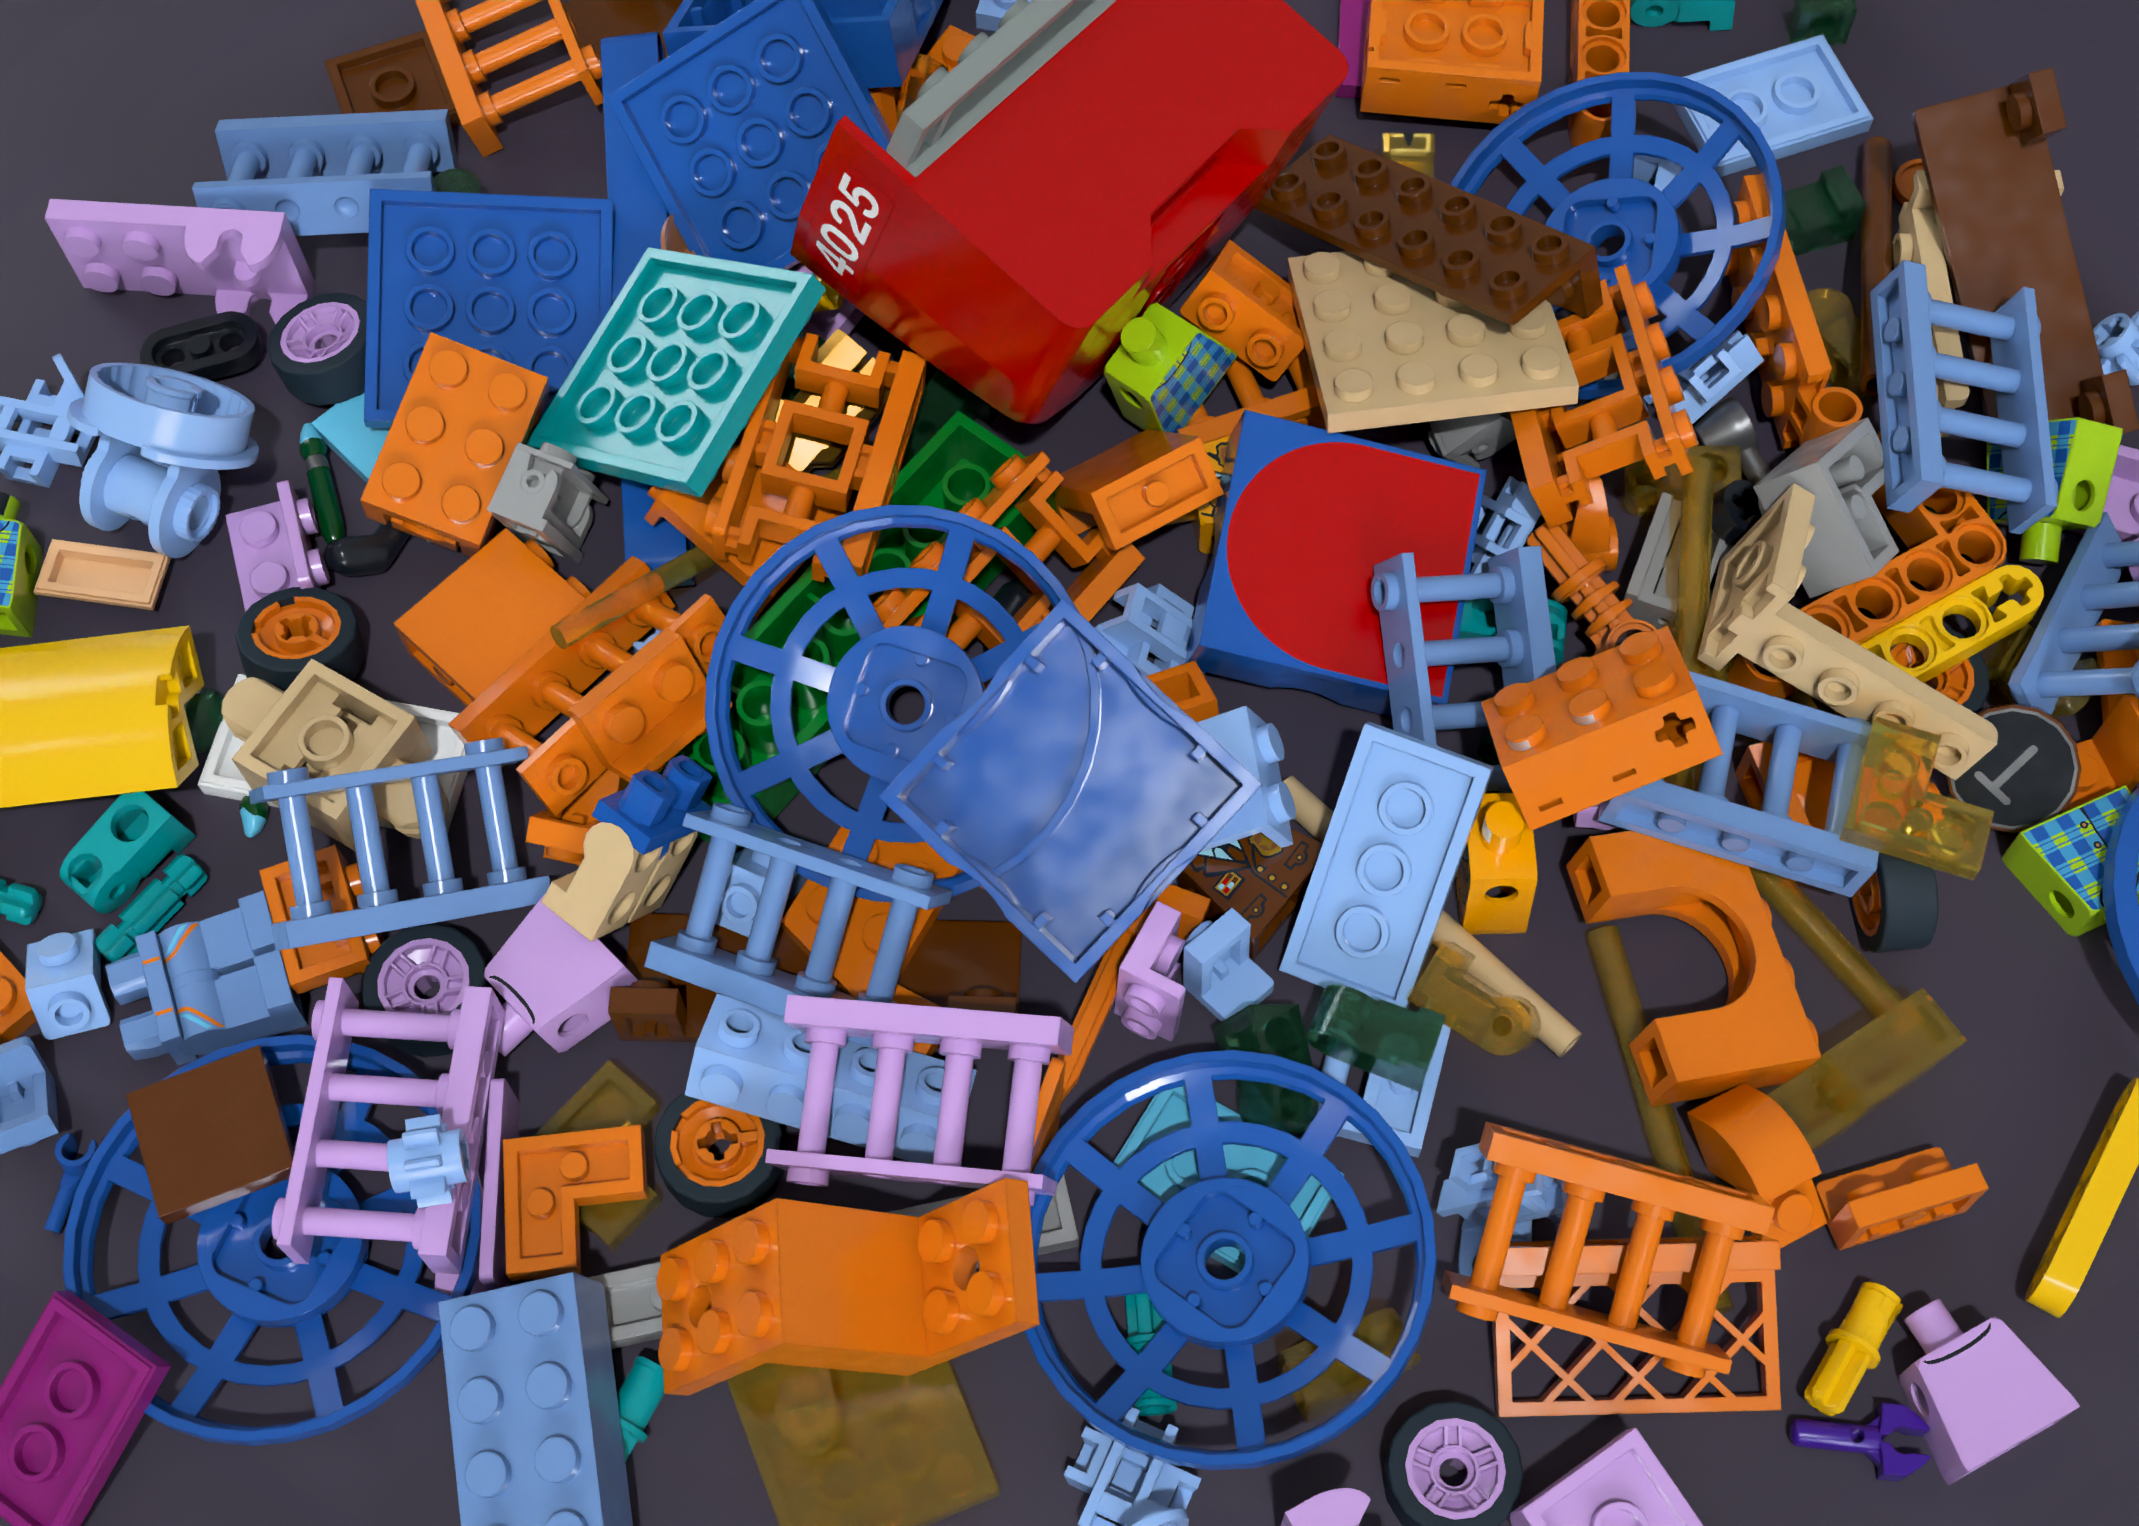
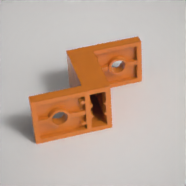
(847, 1288)

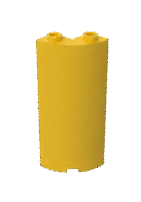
(96, 716)

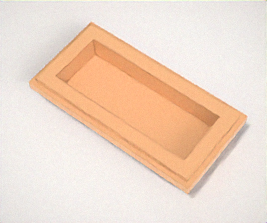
(102, 574)

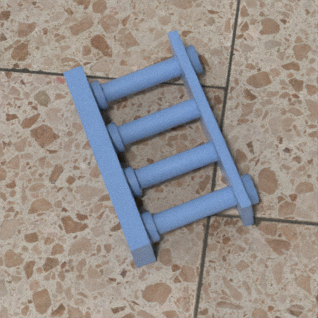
(326, 165)
(1914, 417)
(2070, 628)
(1520, 646)
(1769, 836)
(379, 906)
(752, 972)

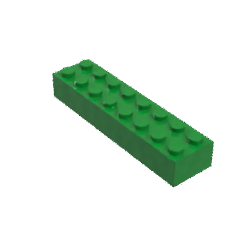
(941, 475)

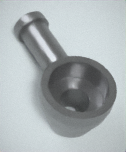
(1730, 426)

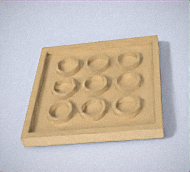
(1410, 355)

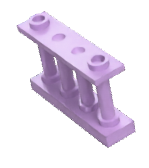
(893, 1033)
(459, 1097)

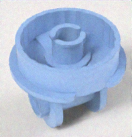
(168, 419)

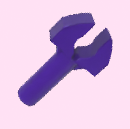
(1867, 1439)

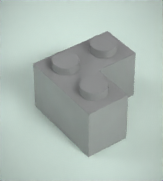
(1849, 530)

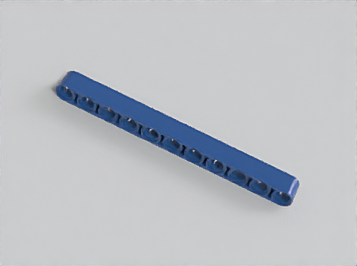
(636, 226)

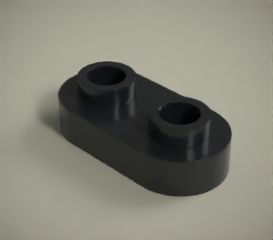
(205, 346)

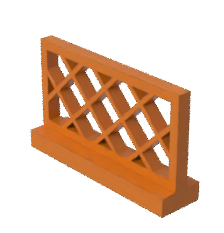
(1675, 1263)

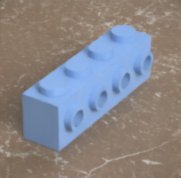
(761, 1067)

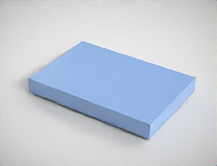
(1790, 93)

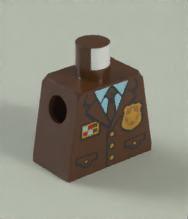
(1254, 880)

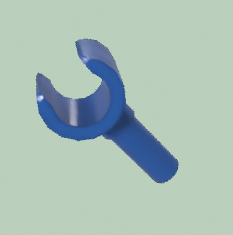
(65, 1152)

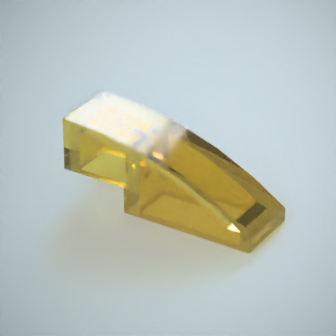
(1868, 1068)

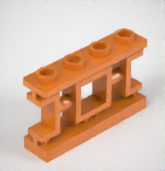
(1597, 352)
(865, 467)
(1088, 591)

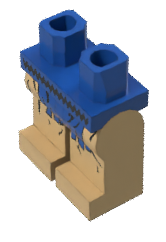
(632, 851)

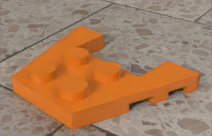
(868, 921)

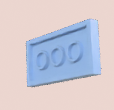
(1386, 865)

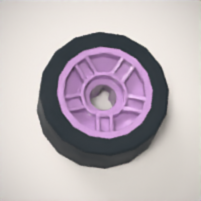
(321, 348)
(407, 968)
(1467, 1440)

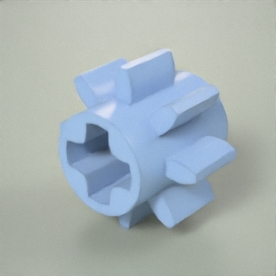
(2119, 345)
(428, 1161)

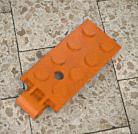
(1786, 337)

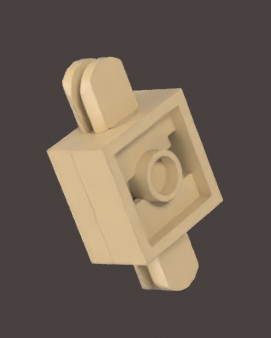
(332, 731)

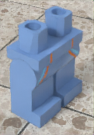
(206, 985)

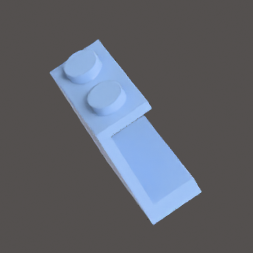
(1258, 750)

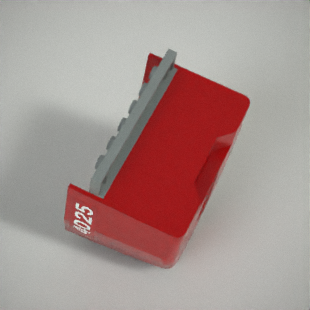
(1064, 183)

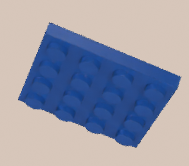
(742, 125)
(487, 272)

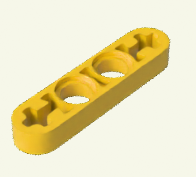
(1942, 649)
(2089, 1209)

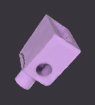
(553, 982)
(1977, 1390)

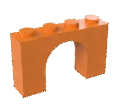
(1763, 1027)

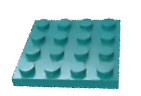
(678, 368)

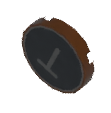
(2027, 773)

